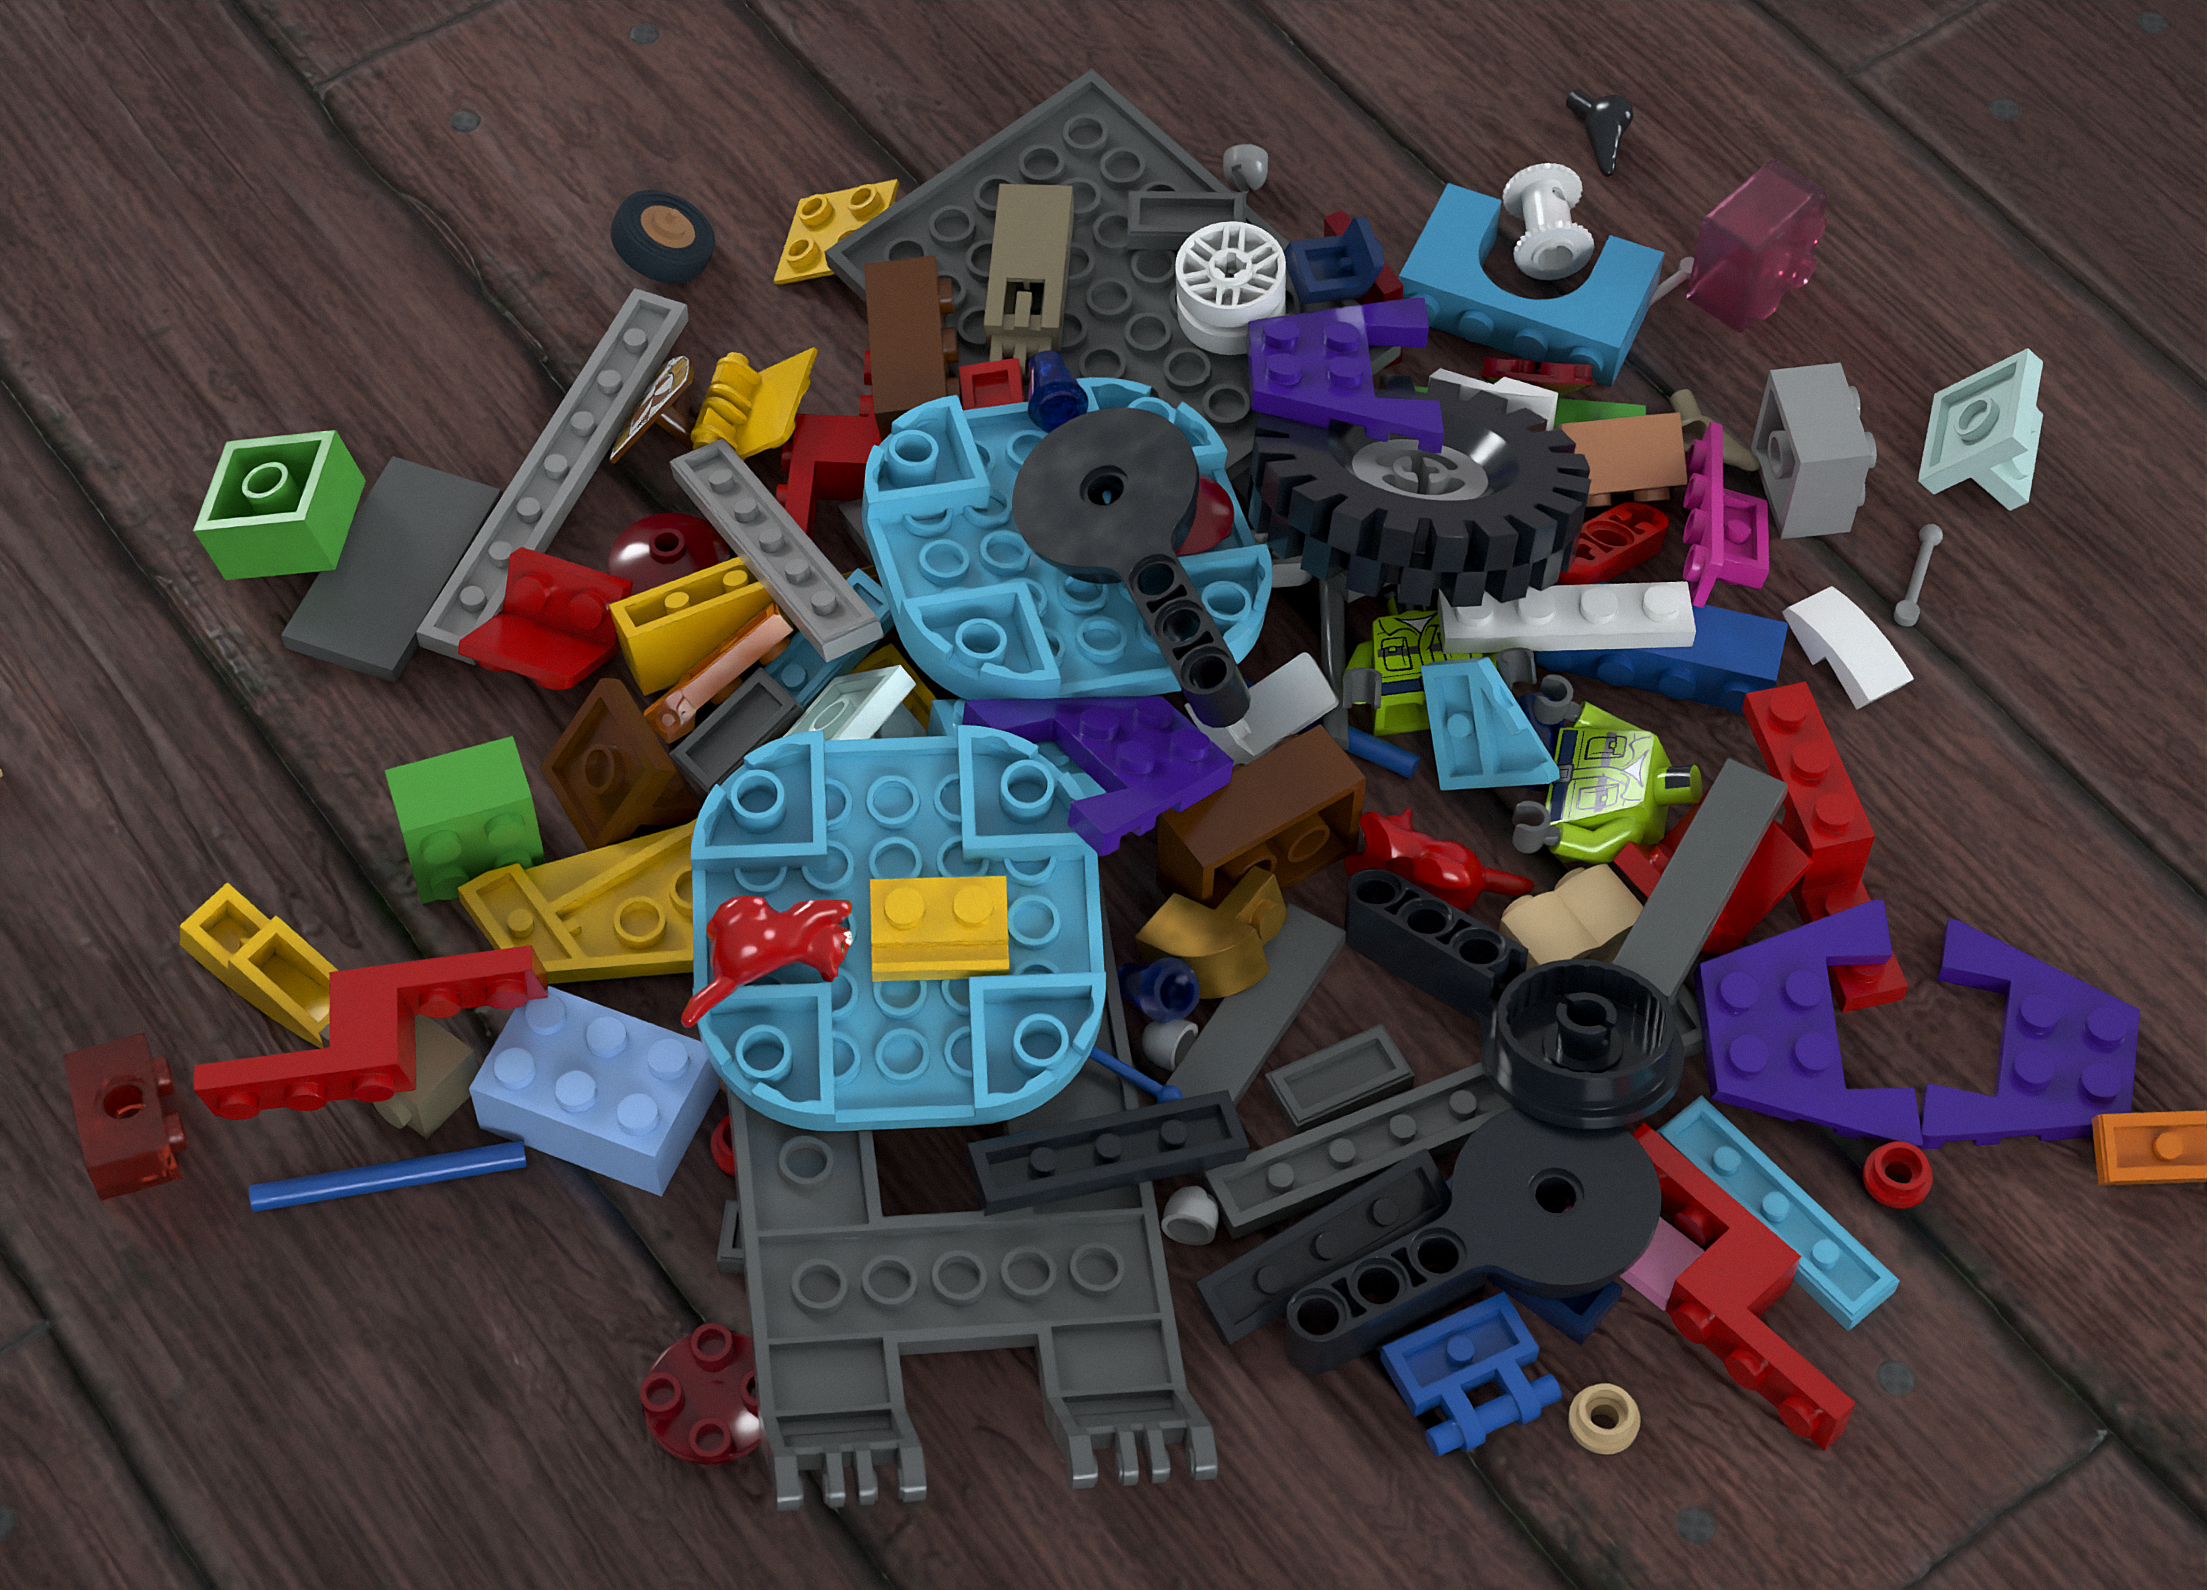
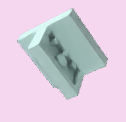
(1987, 431)
(863, 707)

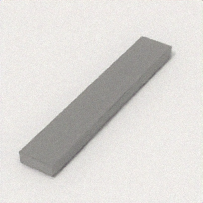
(776, 550)

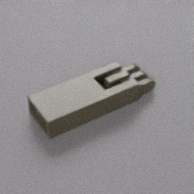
(1028, 246)

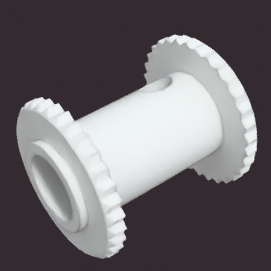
(1552, 243)

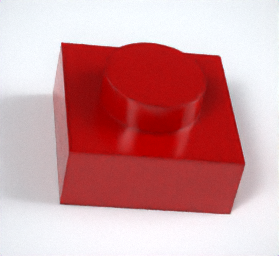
(991, 384)

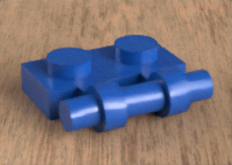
(1464, 1354)

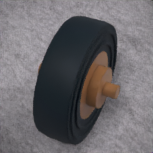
(662, 236)

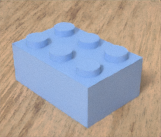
(596, 1089)

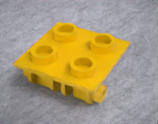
(825, 221)
(751, 407)

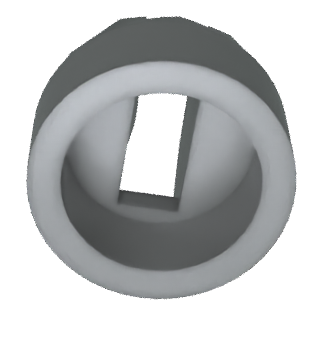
(1245, 167)
(1168, 1042)
(1191, 1216)

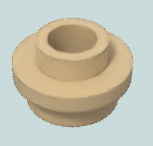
(1608, 1401)

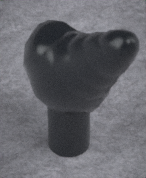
(1604, 124)

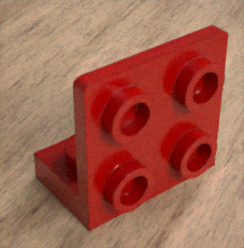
(551, 621)
(1766, 880)

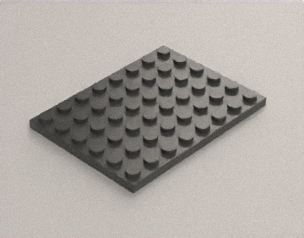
(1117, 298)

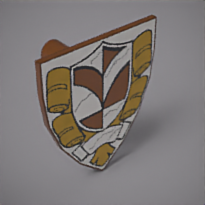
(661, 403)

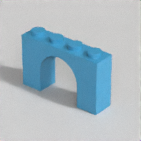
(1583, 327)

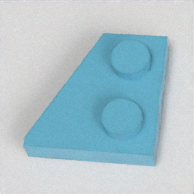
(1481, 729)

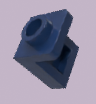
(1335, 265)

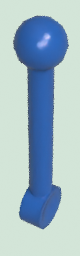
(1162, 1093)

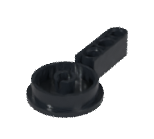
(1132, 540)
(1557, 1041)
(1493, 1230)

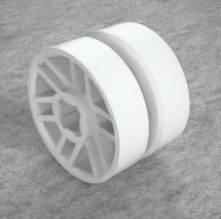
(1225, 280)

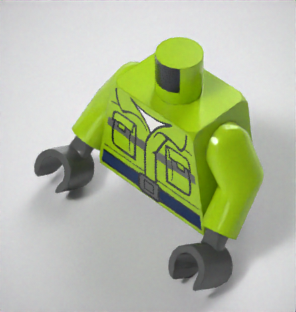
(1390, 674)
(1609, 787)

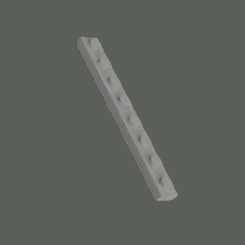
(556, 467)

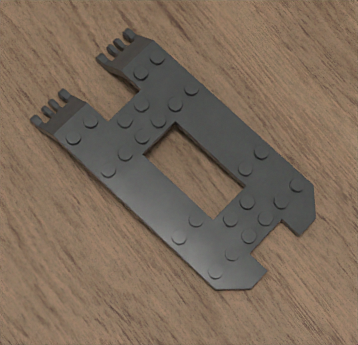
(851, 1290)

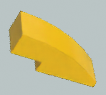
(261, 961)

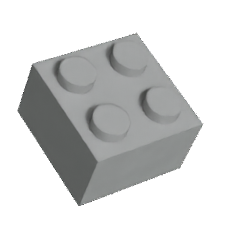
(1812, 450)

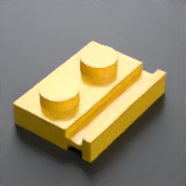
(939, 928)

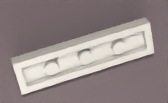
(1573, 619)

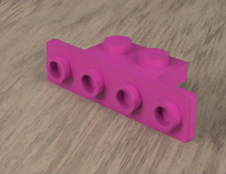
(1724, 526)

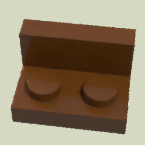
(615, 771)

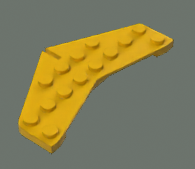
(619, 905)

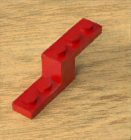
(827, 458)
(1827, 823)
(372, 1032)
(1732, 1287)

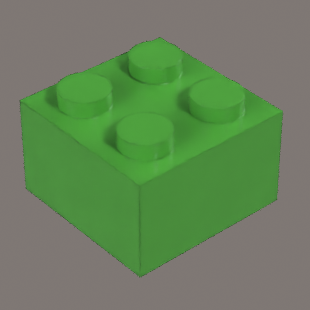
(280, 505)
(465, 816)

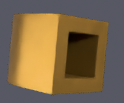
(1219, 943)

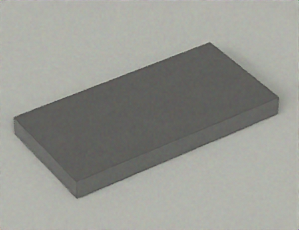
(390, 569)

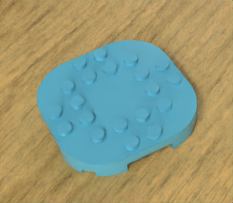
(991, 612)
(915, 1053)

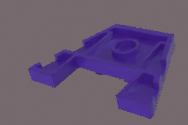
(1320, 369)
(1128, 745)
(1775, 1030)
(2061, 1049)

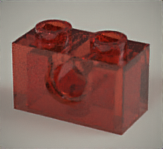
(130, 1151)

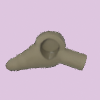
(1695, 426)

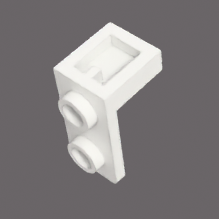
(1278, 708)

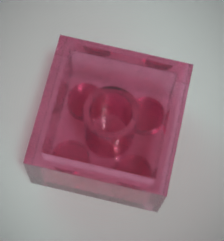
(1757, 245)

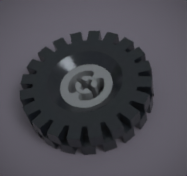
(1479, 517)

